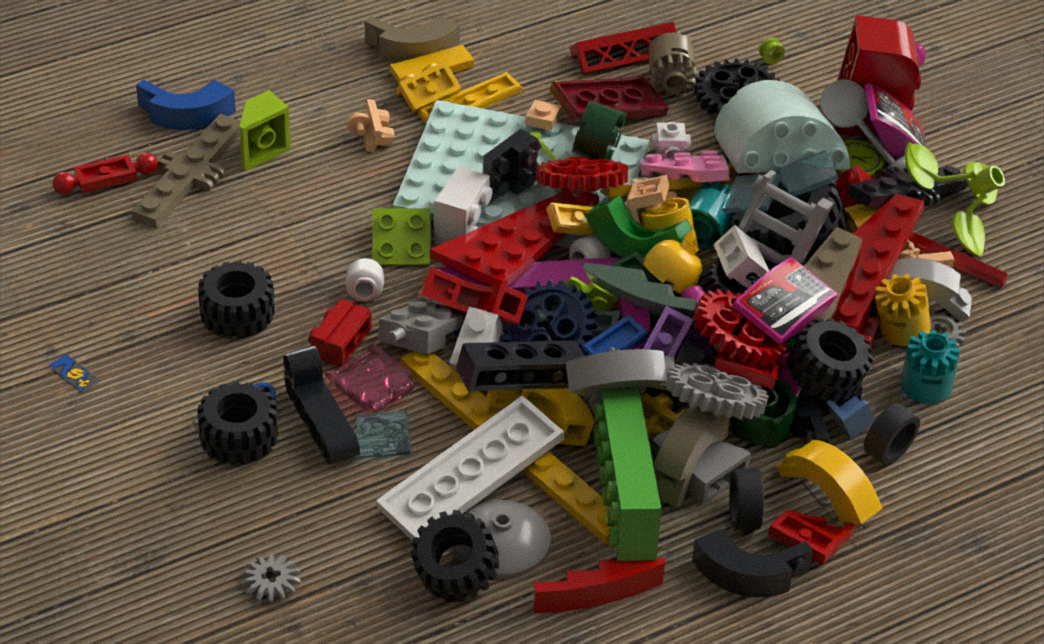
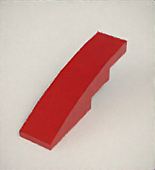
(598, 587)

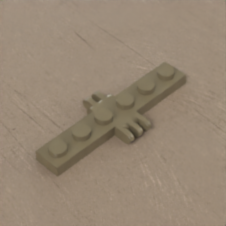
(187, 170)

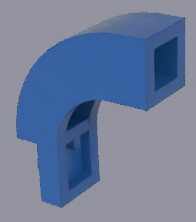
(187, 110)

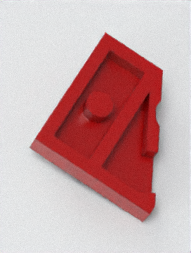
(824, 539)

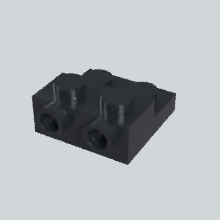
(512, 164)

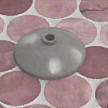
(518, 533)

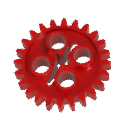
(582, 174)
(721, 321)

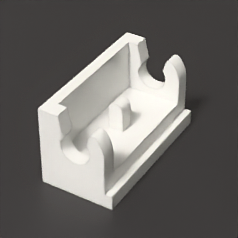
(740, 256)

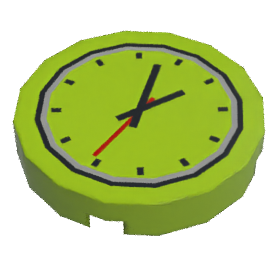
(864, 155)

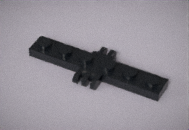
(896, 181)

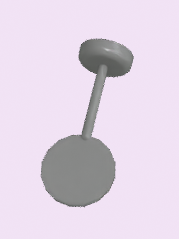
(846, 106)

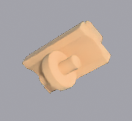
(372, 126)

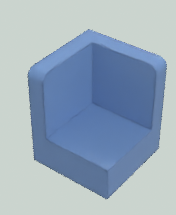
(852, 416)

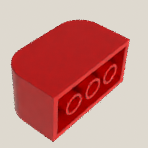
(882, 55)

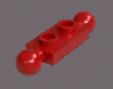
(105, 173)

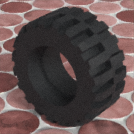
(836, 218)

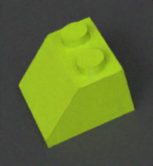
(263, 129)

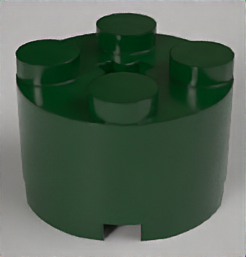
(599, 131)
(775, 423)

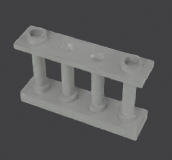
(801, 239)

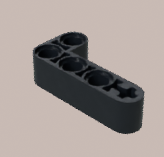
(317, 405)

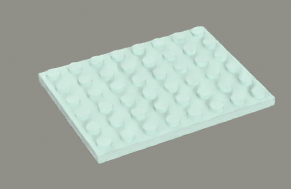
(461, 138)

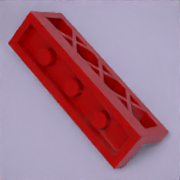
(618, 40)

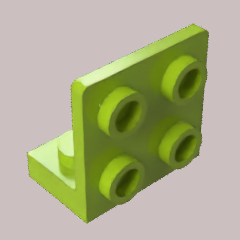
(401, 236)

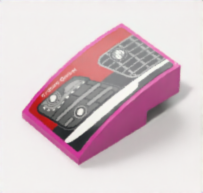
(893, 121)
(785, 300)

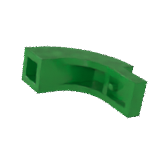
(624, 235)

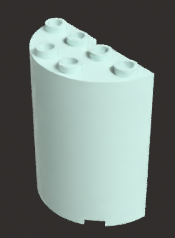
(775, 126)

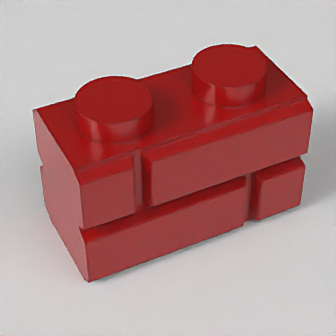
(341, 332)

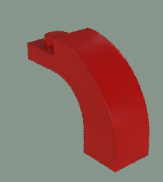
(460, 295)

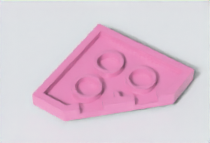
(702, 168)

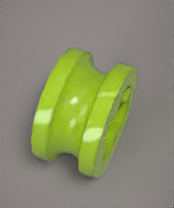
(768, 46)

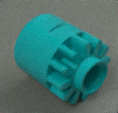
(707, 214)
(929, 367)

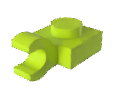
(598, 296)

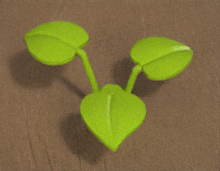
(982, 180)

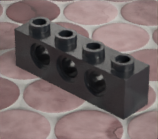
(516, 364)

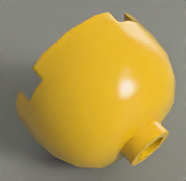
(674, 263)

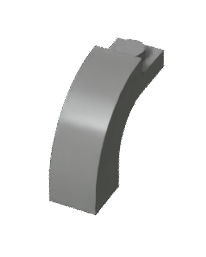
(941, 284)
(618, 370)

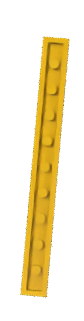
(546, 471)

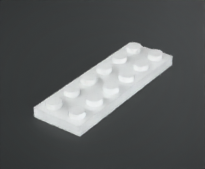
(472, 467)

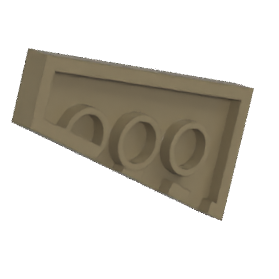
(834, 263)

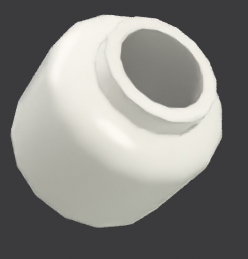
(588, 248)
(364, 280)

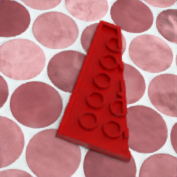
(510, 244)
(882, 244)

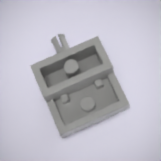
(418, 327)

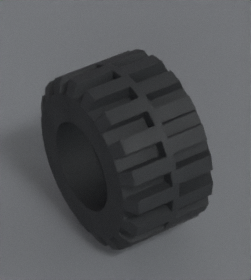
(236, 299)
(829, 359)
(237, 423)
(444, 534)

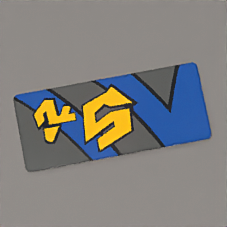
(74, 373)

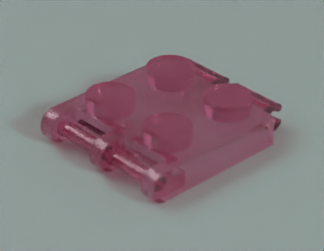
(373, 381)

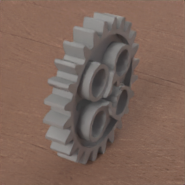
(716, 391)

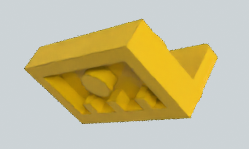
(424, 88)

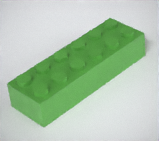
(627, 475)

